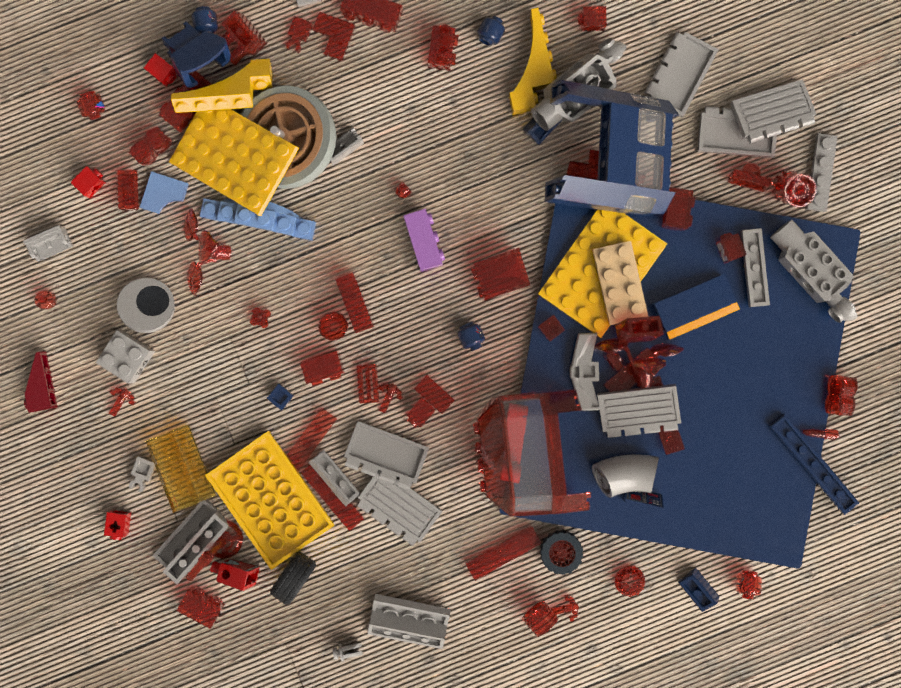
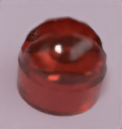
(403, 190)

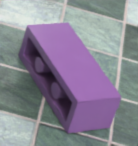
(424, 240)

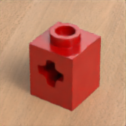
(161, 70)
(88, 181)
(123, 520)

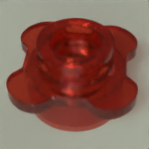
(255, 317)

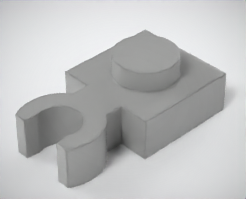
(143, 470)

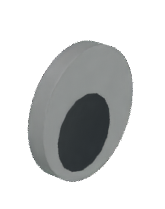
(145, 305)

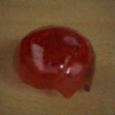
(333, 326)

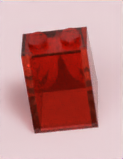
(500, 274)

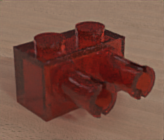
(245, 35)
(441, 47)

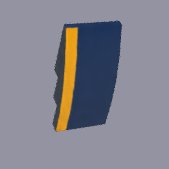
(696, 306)

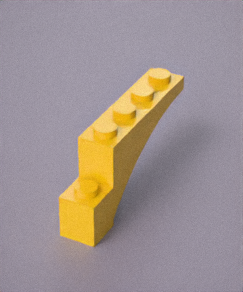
(538, 70)
(229, 93)

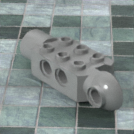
(589, 70)
(815, 269)

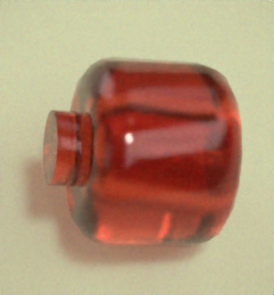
(45, 300)

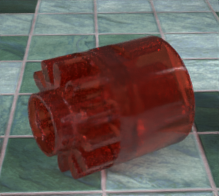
(795, 189)

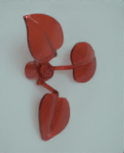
(207, 248)
(642, 367)

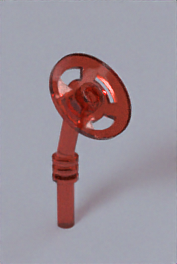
(220, 543)

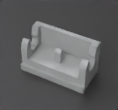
(346, 145)
(48, 243)

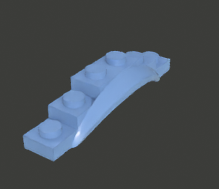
(274, 218)

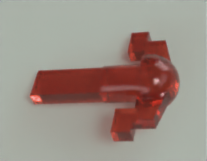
(391, 389)
(124, 393)
(572, 607)

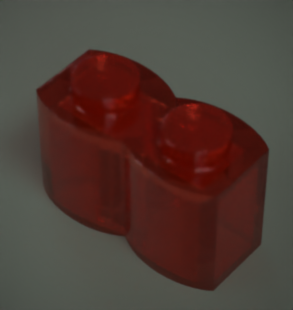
(154, 143)
(841, 395)

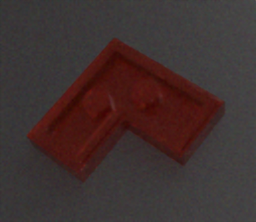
(339, 33)

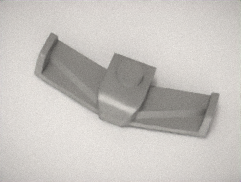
(584, 371)

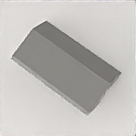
(190, 540)
(409, 621)

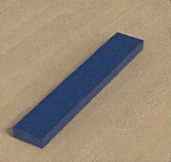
(814, 464)

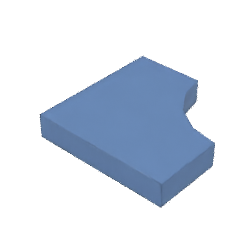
(161, 191)

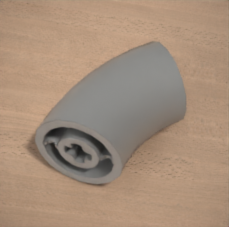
(625, 474)

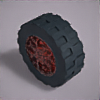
(561, 552)

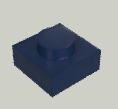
(280, 396)

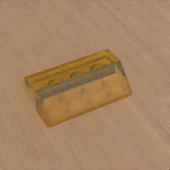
(180, 468)

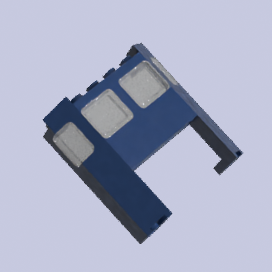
(632, 153)

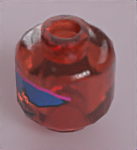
(90, 105)

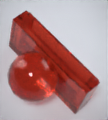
(749, 178)

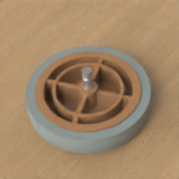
(303, 122)

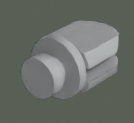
(339, 652)

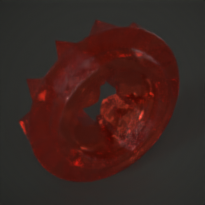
(623, 575)

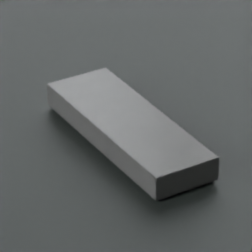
(334, 478)

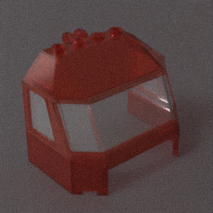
(524, 453)

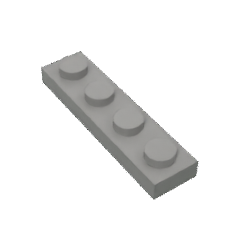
(822, 170)
(755, 268)

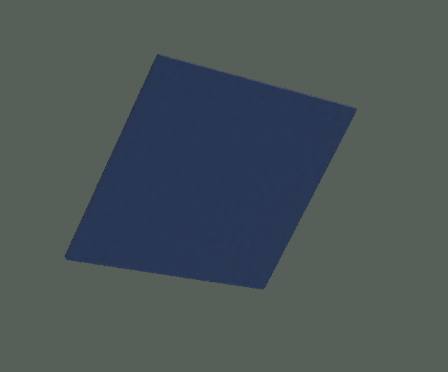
(735, 480)

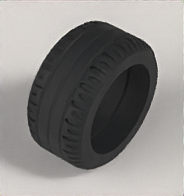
(293, 578)

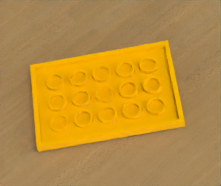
(234, 157)
(575, 281)
(270, 500)

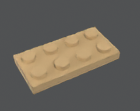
(620, 282)

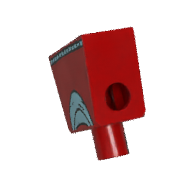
(236, 573)

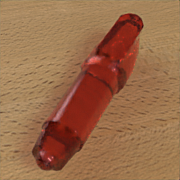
(826, 434)

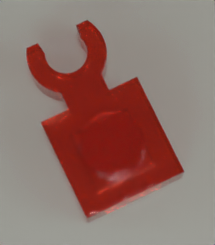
(299, 32)

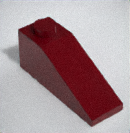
(40, 389)

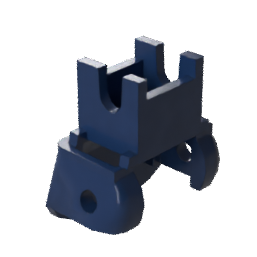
(194, 50)

